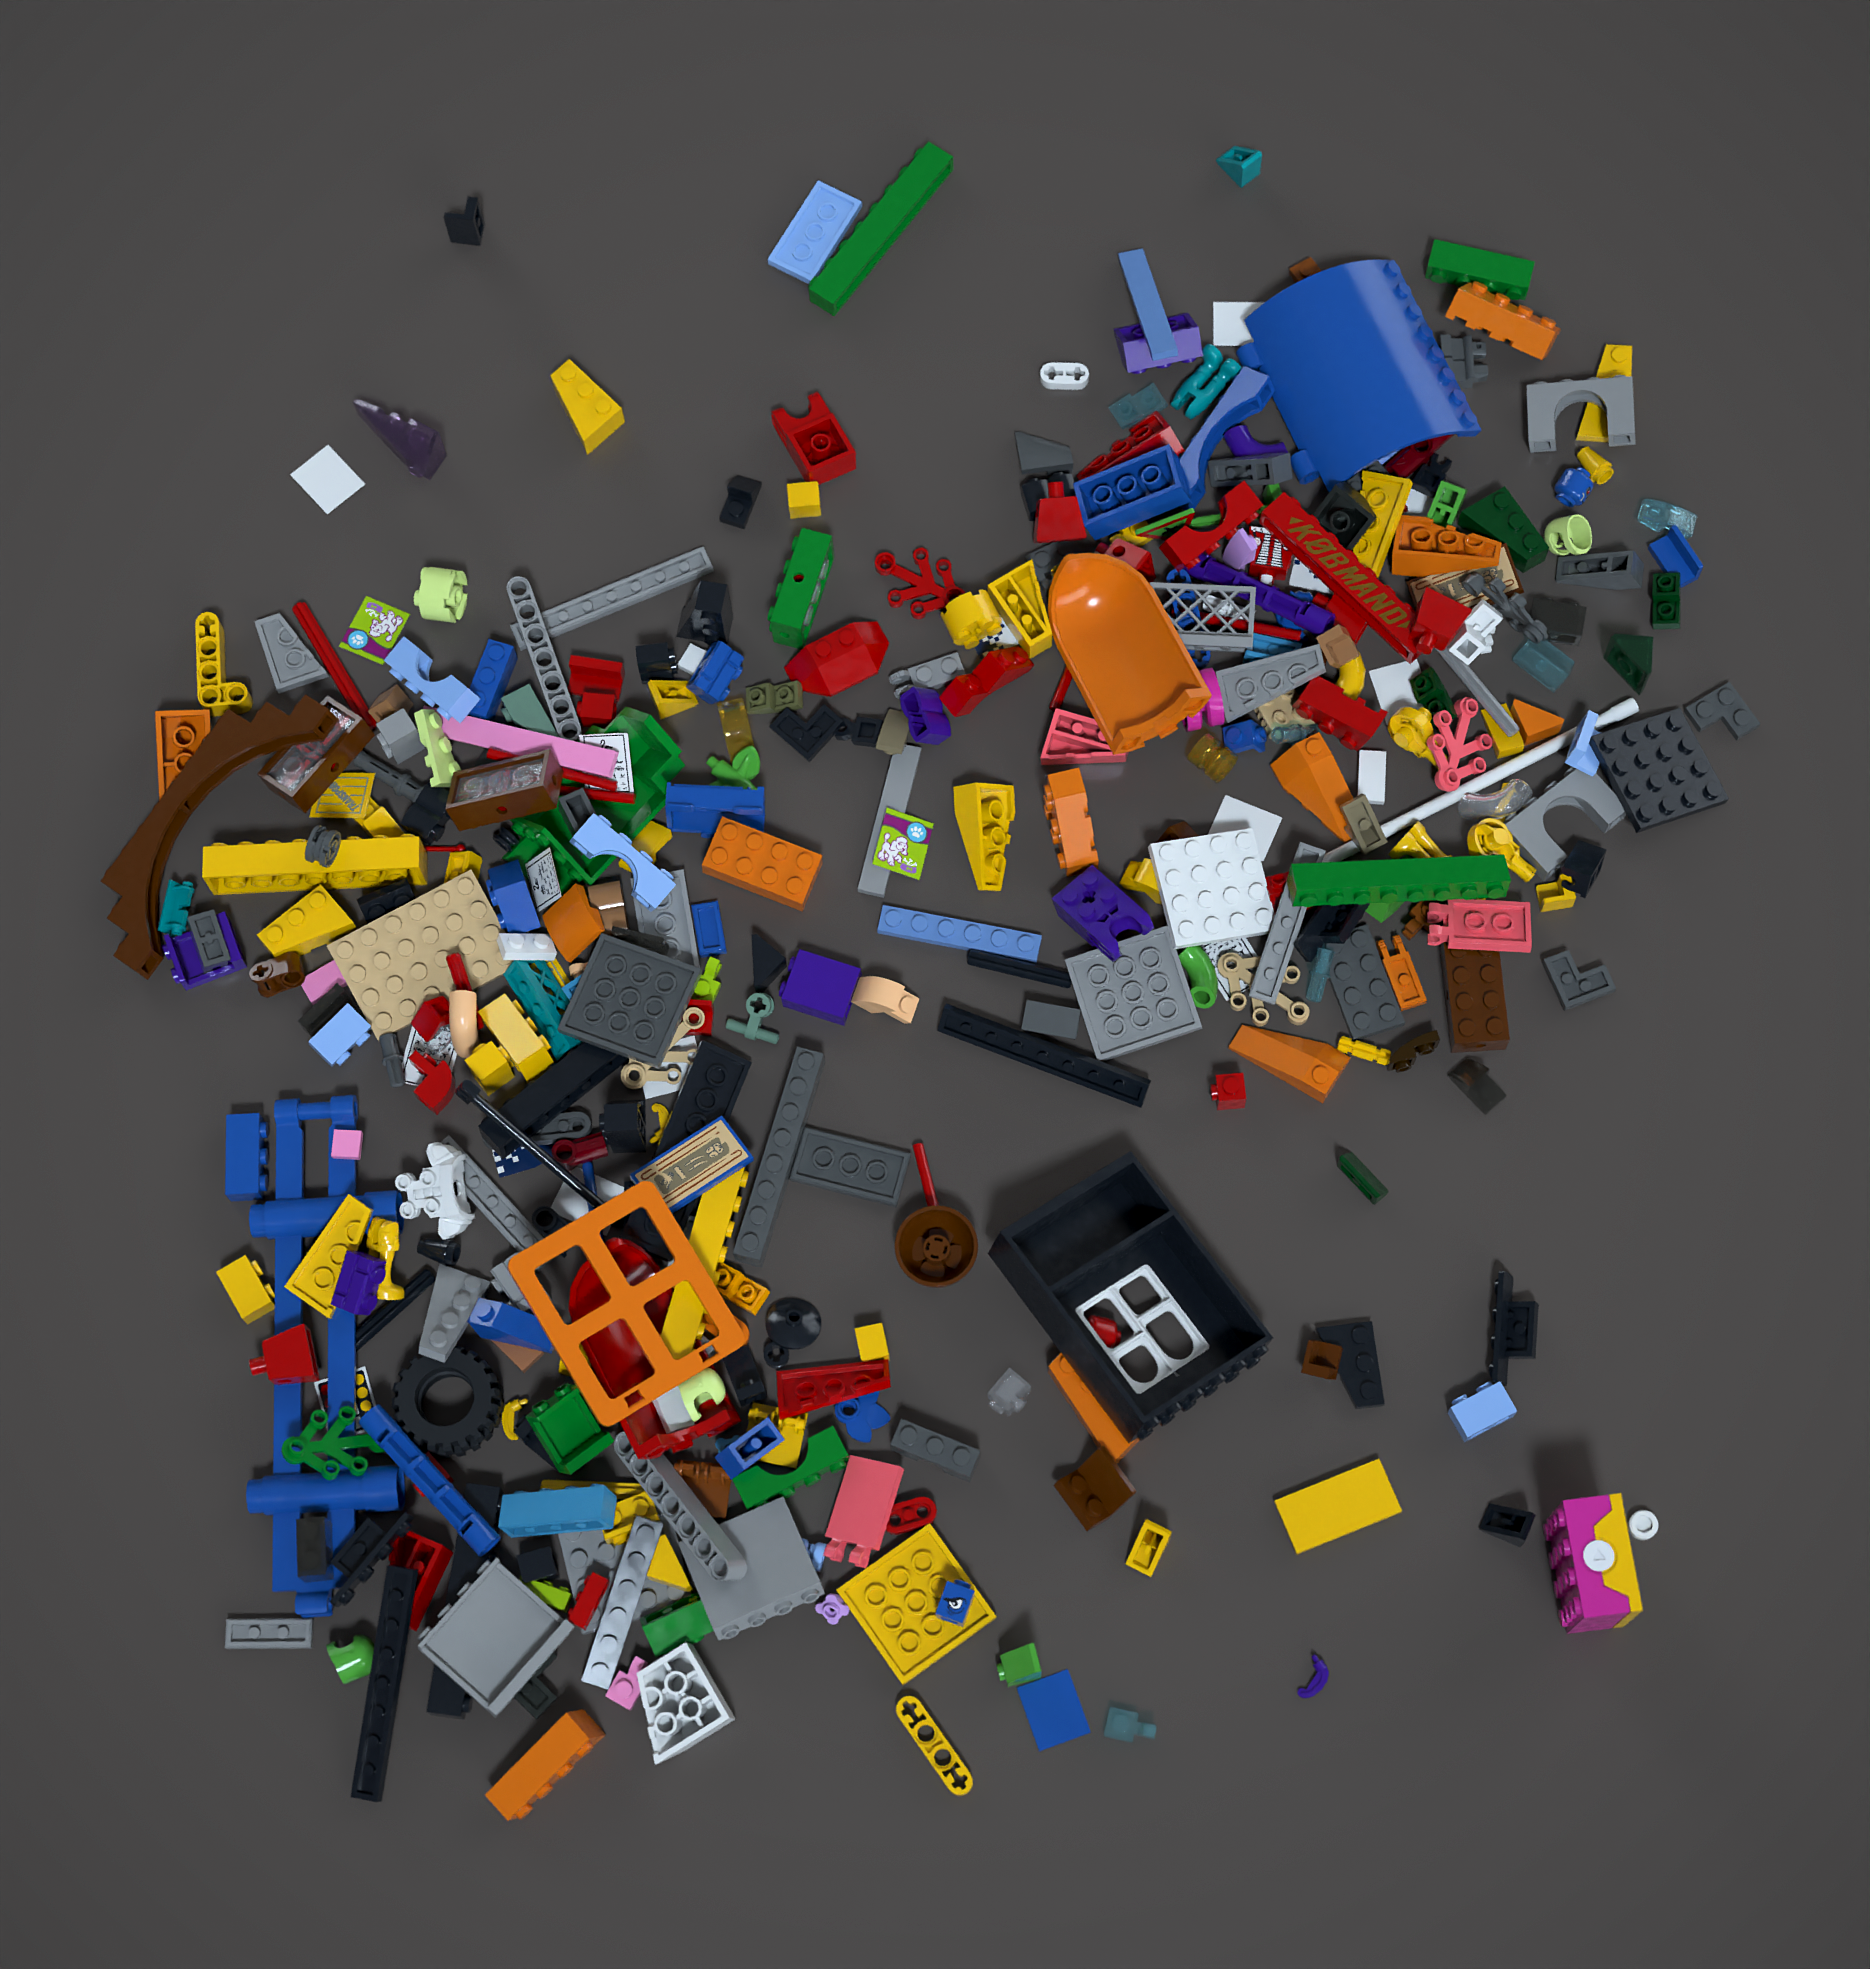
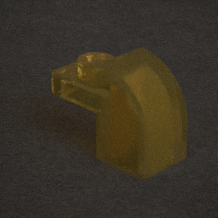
(735, 726)

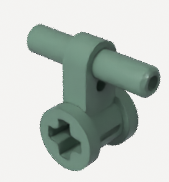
(753, 1028)

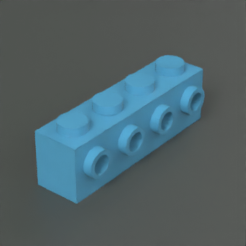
(557, 1511)

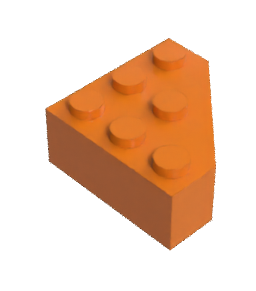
(1070, 825)

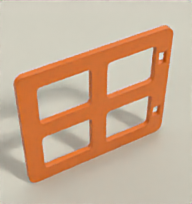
(625, 1301)

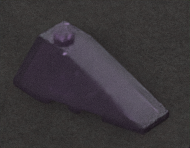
(410, 441)

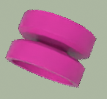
(1213, 710)

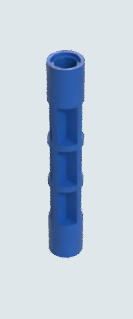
(429, 1480)

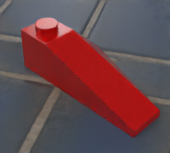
(1145, 437)

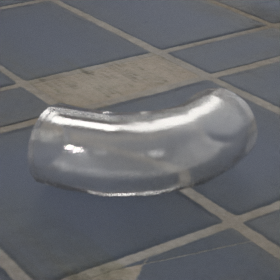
(1497, 804)

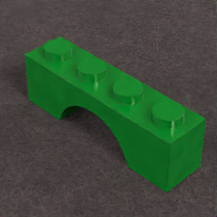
(823, 1455)

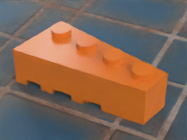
(1503, 319)

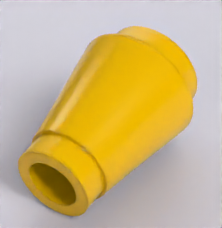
(1596, 465)

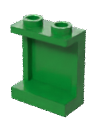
(568, 1429)

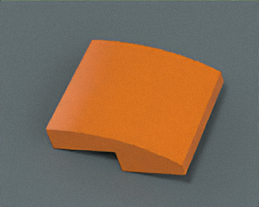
(573, 923)

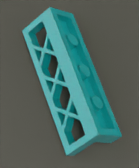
(540, 1004)

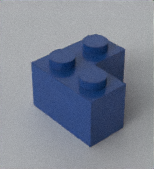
(510, 891)

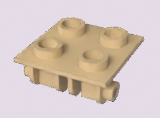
(1281, 713)

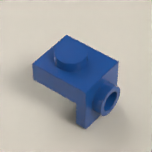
(1244, 737)

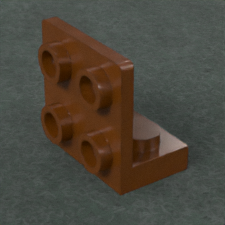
(1095, 1489)

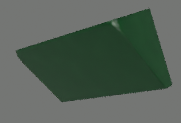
(1362, 1177)

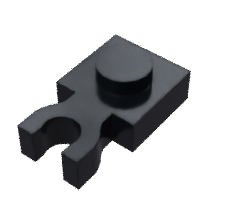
(1429, 478)
(863, 732)

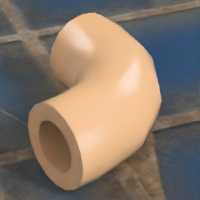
(463, 1022)

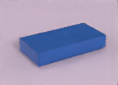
(709, 929)

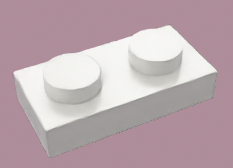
(526, 946)

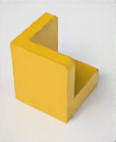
(804, 499)
(1554, 896)
(872, 1342)

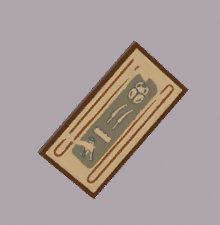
(1451, 583)

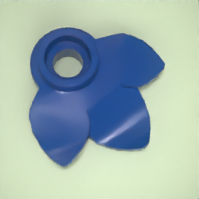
(866, 1416)

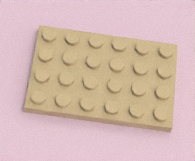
(402, 955)

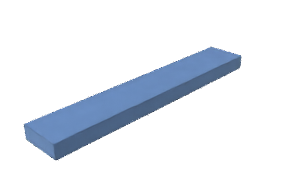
(1147, 304)

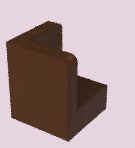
(1322, 1359)

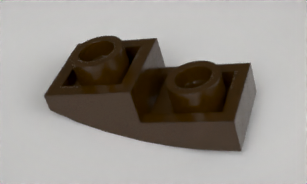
(1406, 1054)

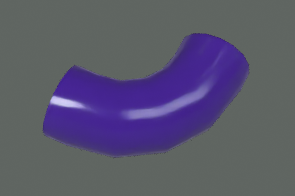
(1242, 443)

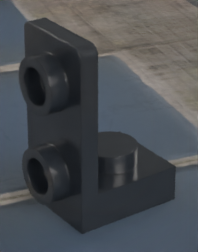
(744, 1376)

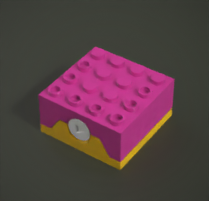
(1592, 1564)

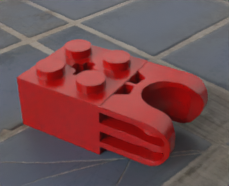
(815, 442)

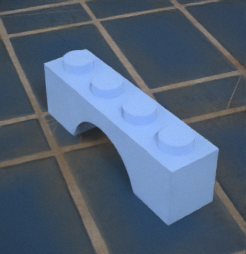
(449, 694)
(649, 882)

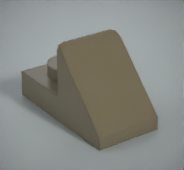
(1362, 824)

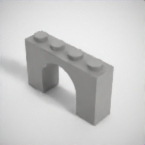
(1547, 401)
(1577, 790)

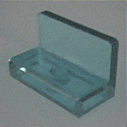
(1544, 663)

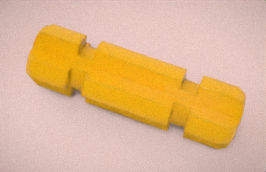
(1363, 1050)

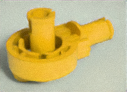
(1414, 733)
(1499, 841)

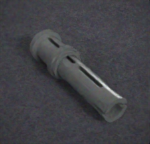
(401, 784)

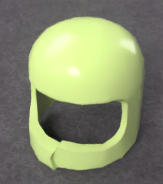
(1569, 527)
(701, 1388)

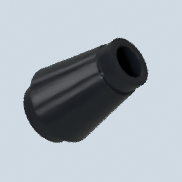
(442, 1251)

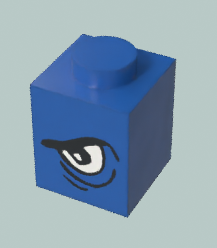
(955, 1602)

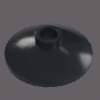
(793, 1334)

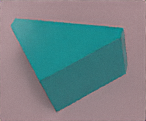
(1241, 164)

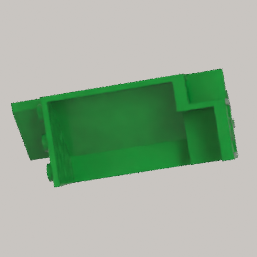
(652, 764)

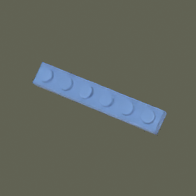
(959, 934)

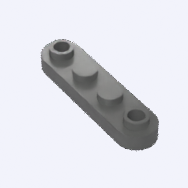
(562, 1128)

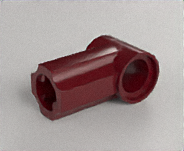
(582, 1150)

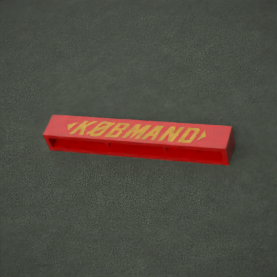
(1342, 573)

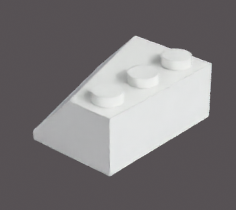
(681, 1702)

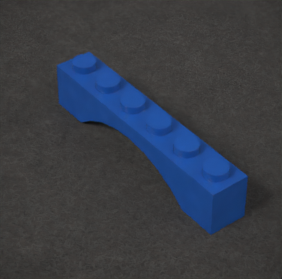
(1244, 398)

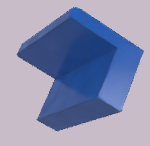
(1676, 555)

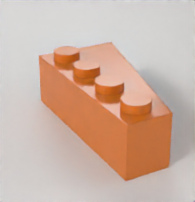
(1088, 1409)
(544, 1764)

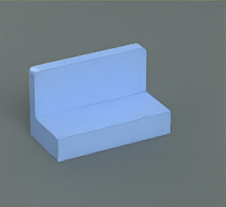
(1580, 752)

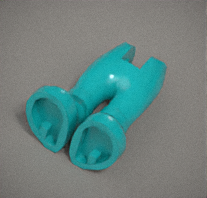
(1191, 387)

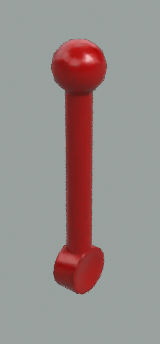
(460, 847)

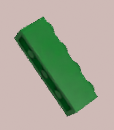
(1464, 264)
(676, 1625)

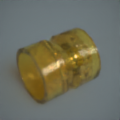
(1210, 755)

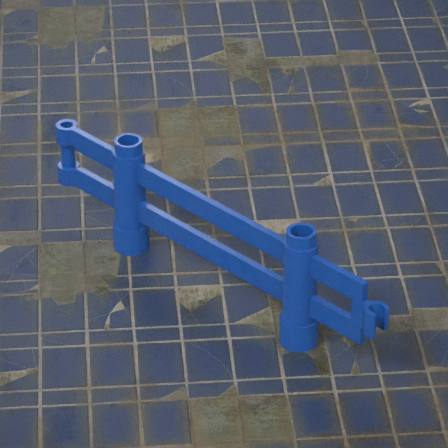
(289, 1491)

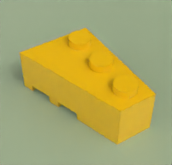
(1022, 608)
(517, 1037)

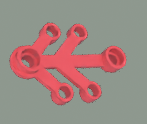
(1448, 775)

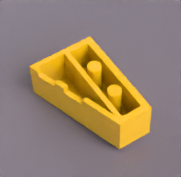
(586, 405)
(307, 925)

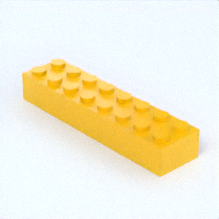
(283, 866)

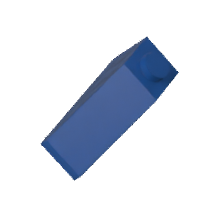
(508, 1325)

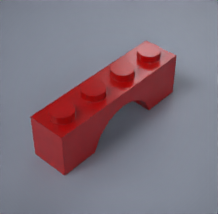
(1187, 544)

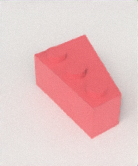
(1076, 741)

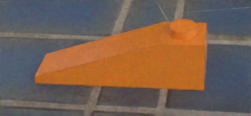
(1432, 549)
(177, 740)
(1316, 781)
(1297, 1061)

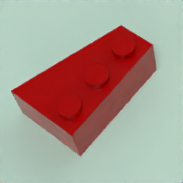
(431, 1562)

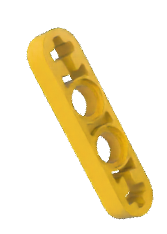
(937, 1743)

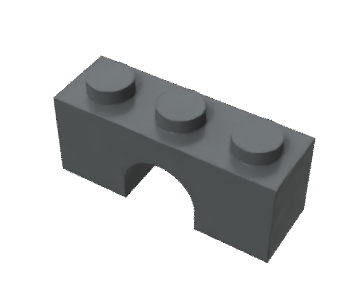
(935, 1448)

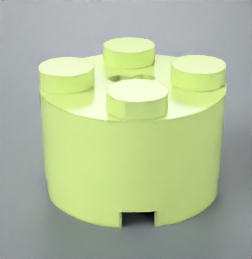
(441, 594)

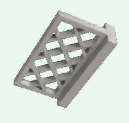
(1209, 640)

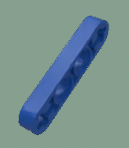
(1187, 620)

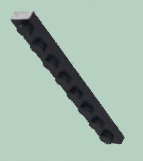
(1044, 1055)
(384, 1683)

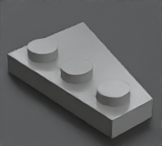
(286, 655)

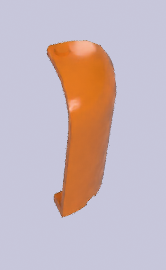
(1122, 650)

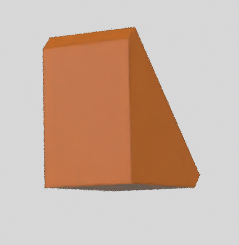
(1534, 723)

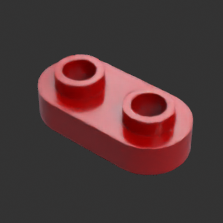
(907, 1513)

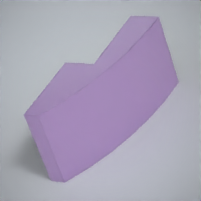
(1240, 551)

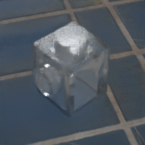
(1009, 1393)

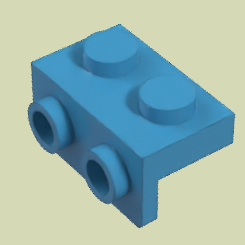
(1268, 646)

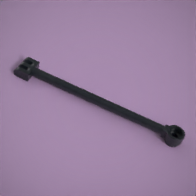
(470, 1093)

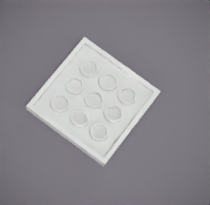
(1212, 888)

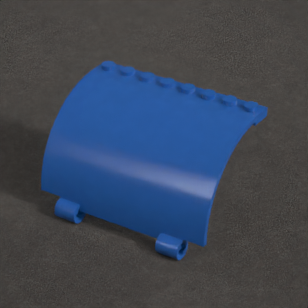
(1354, 370)

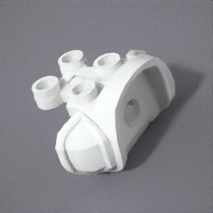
(436, 1191)

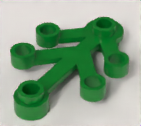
(329, 1445)

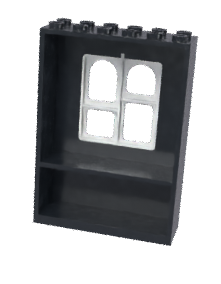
(1092, 1246)

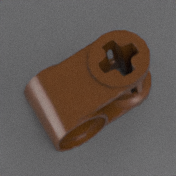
(279, 973)

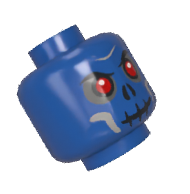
(1573, 487)

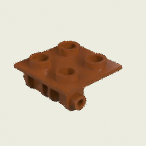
(708, 1483)

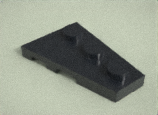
(1358, 1362)

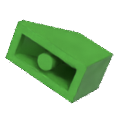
(1019, 1665)

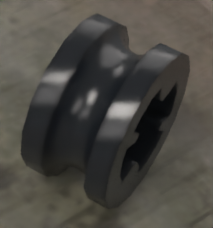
(505, 840)
(769, 1351)

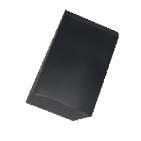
(766, 963)
(1507, 1523)

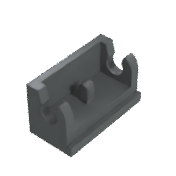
(208, 940)
(1051, 1019)

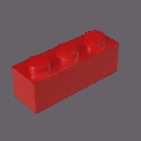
(588, 1600)

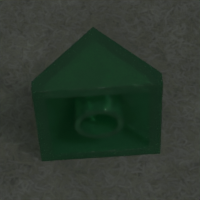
(1631, 659)

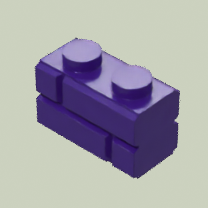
(359, 1283)

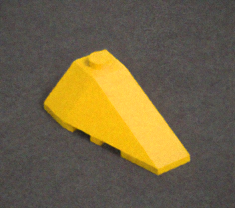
(984, 822)

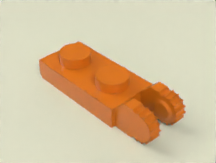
(1401, 975)

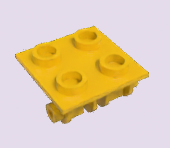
(790, 1428)

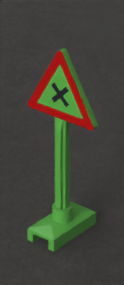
(1169, 526)

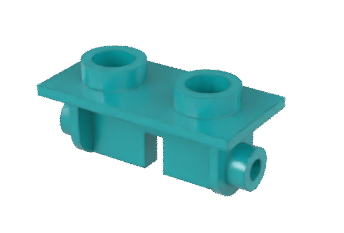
(174, 910)

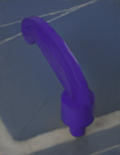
(1318, 1681)

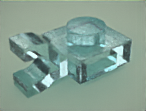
(1123, 1726)

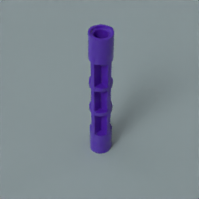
(1269, 598)

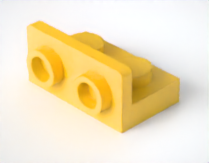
(625, 1514)

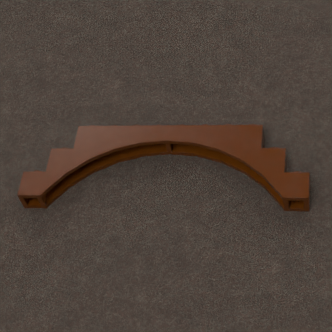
(227, 748)

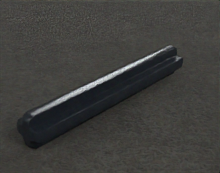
(1019, 968)
(393, 1308)

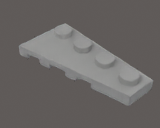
(449, 1311)

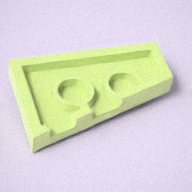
(438, 748)

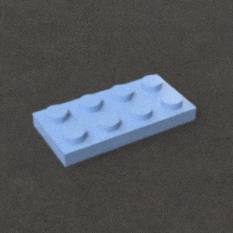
(815, 232)

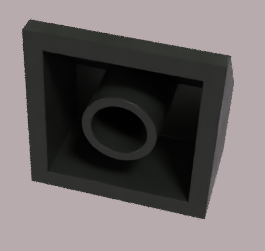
(1345, 514)

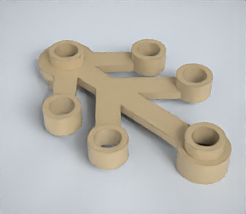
(1243, 974)
(671, 1056)

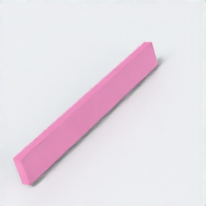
(523, 742)

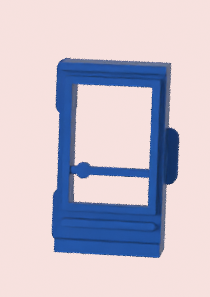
(702, 807)

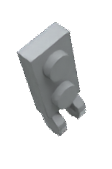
(929, 674)

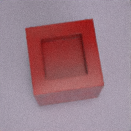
(431, 1017)

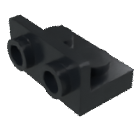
(385, 900)

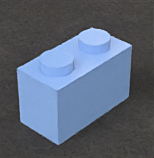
(341, 1035)
(1481, 1410)

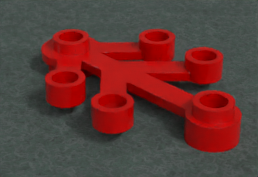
(923, 585)

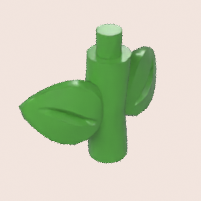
(743, 769)

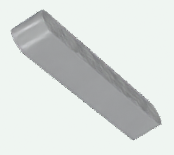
(540, 651)
(684, 1513)

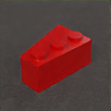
(1337, 713)

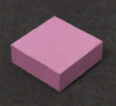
(347, 1144)

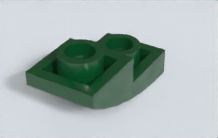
(1666, 601)
(1432, 694)

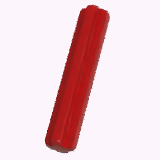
(461, 979)

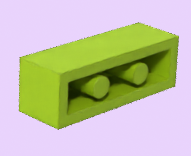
(553, 1597)

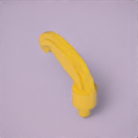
(663, 1118)
(508, 1417)

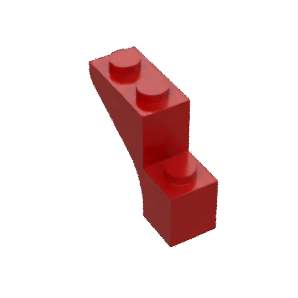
(992, 673)

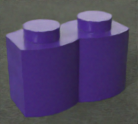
(925, 715)

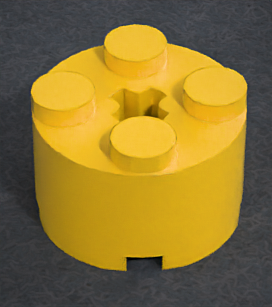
(971, 619)

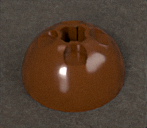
(926, 1235)

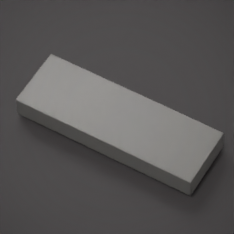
(269, 1633)

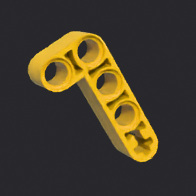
(215, 663)

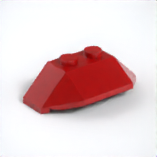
(839, 659)

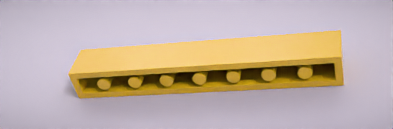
(707, 1240)

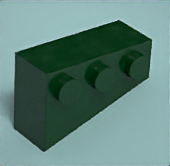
(1504, 521)

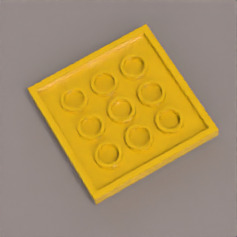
(899, 1601)

